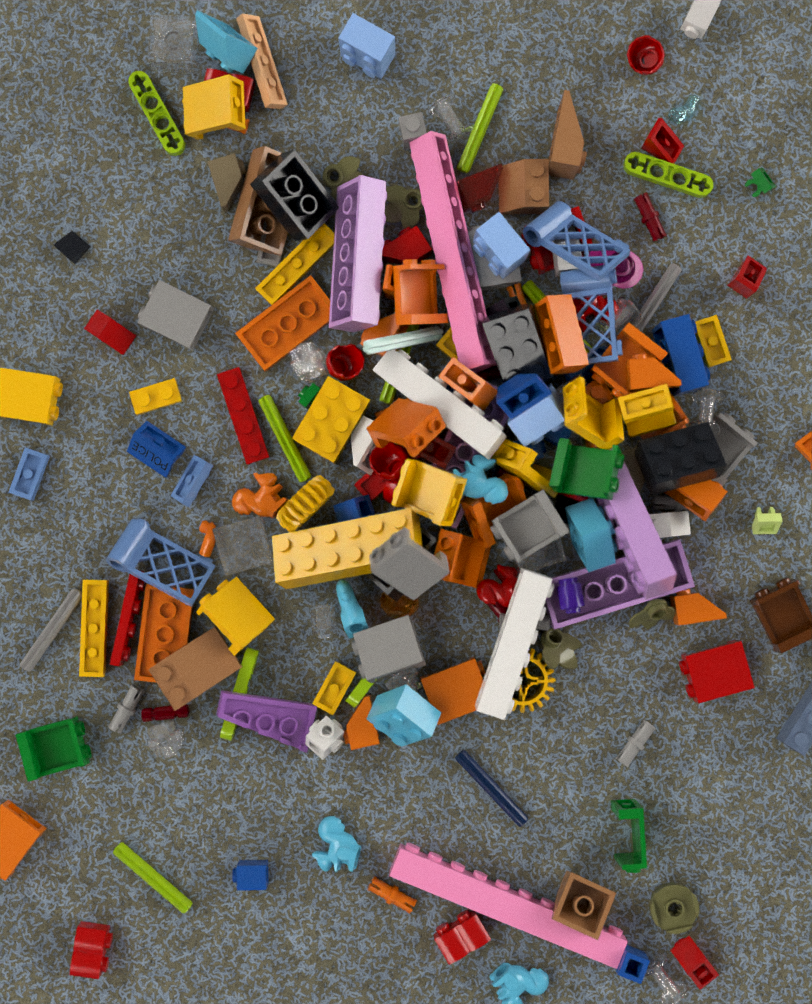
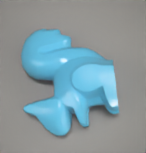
(477, 484)
(351, 612)
(342, 847)
(516, 980)

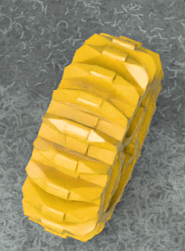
(305, 503)
(535, 680)

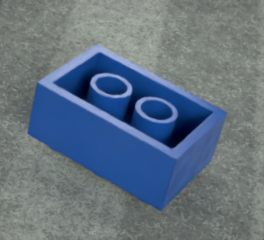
(683, 353)

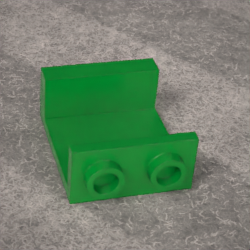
(586, 470)
(635, 860)

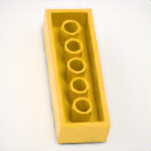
(337, 548)

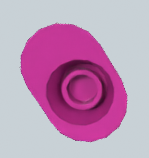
(628, 271)

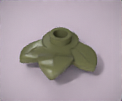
(346, 170)
(399, 208)
(652, 613)
(560, 650)

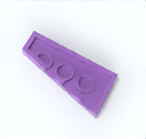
(271, 717)

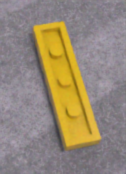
(296, 265)
(94, 628)

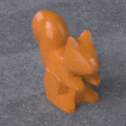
(264, 502)

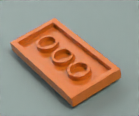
(286, 323)
(162, 630)

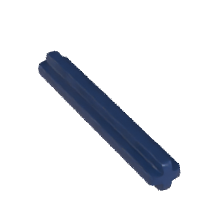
(491, 788)

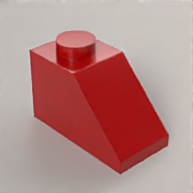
(694, 962)

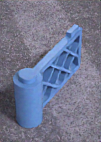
(554, 225)
(583, 286)
(133, 545)

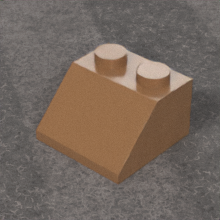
(524, 187)
(582, 905)

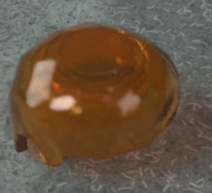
(398, 609)

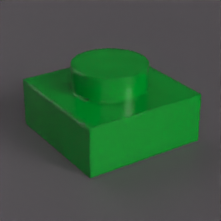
(308, 395)

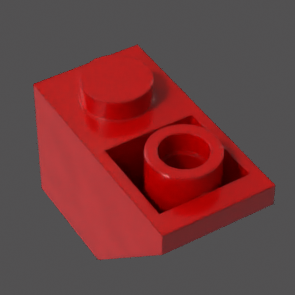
(409, 245)

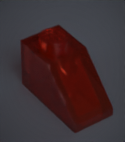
(478, 188)
(438, 452)

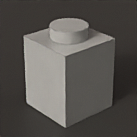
(410, 128)

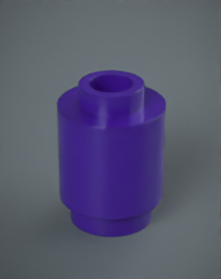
(570, 595)

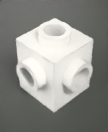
(325, 737)

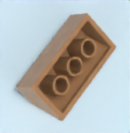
(253, 212)

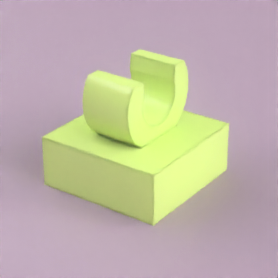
(766, 522)

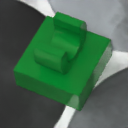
(762, 181)

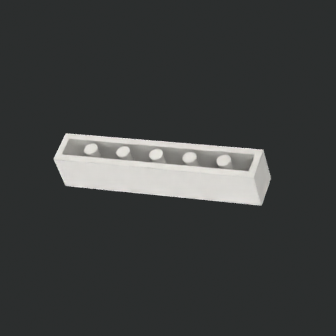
(459, 417)
(513, 643)

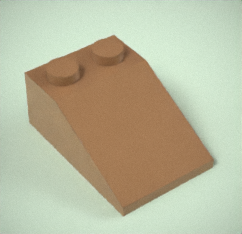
(567, 144)
(195, 668)

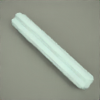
(402, 340)

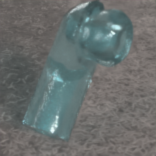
(685, 112)

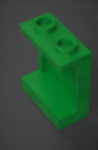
(53, 748)

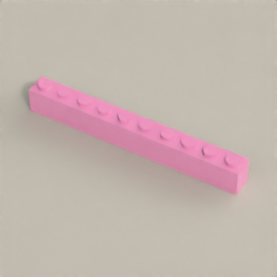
(453, 248)
(501, 903)

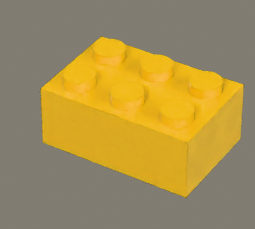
(331, 420)

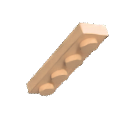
(262, 62)

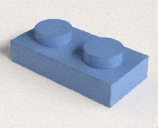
(29, 474)
(191, 481)

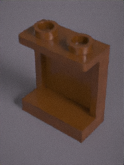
(784, 614)

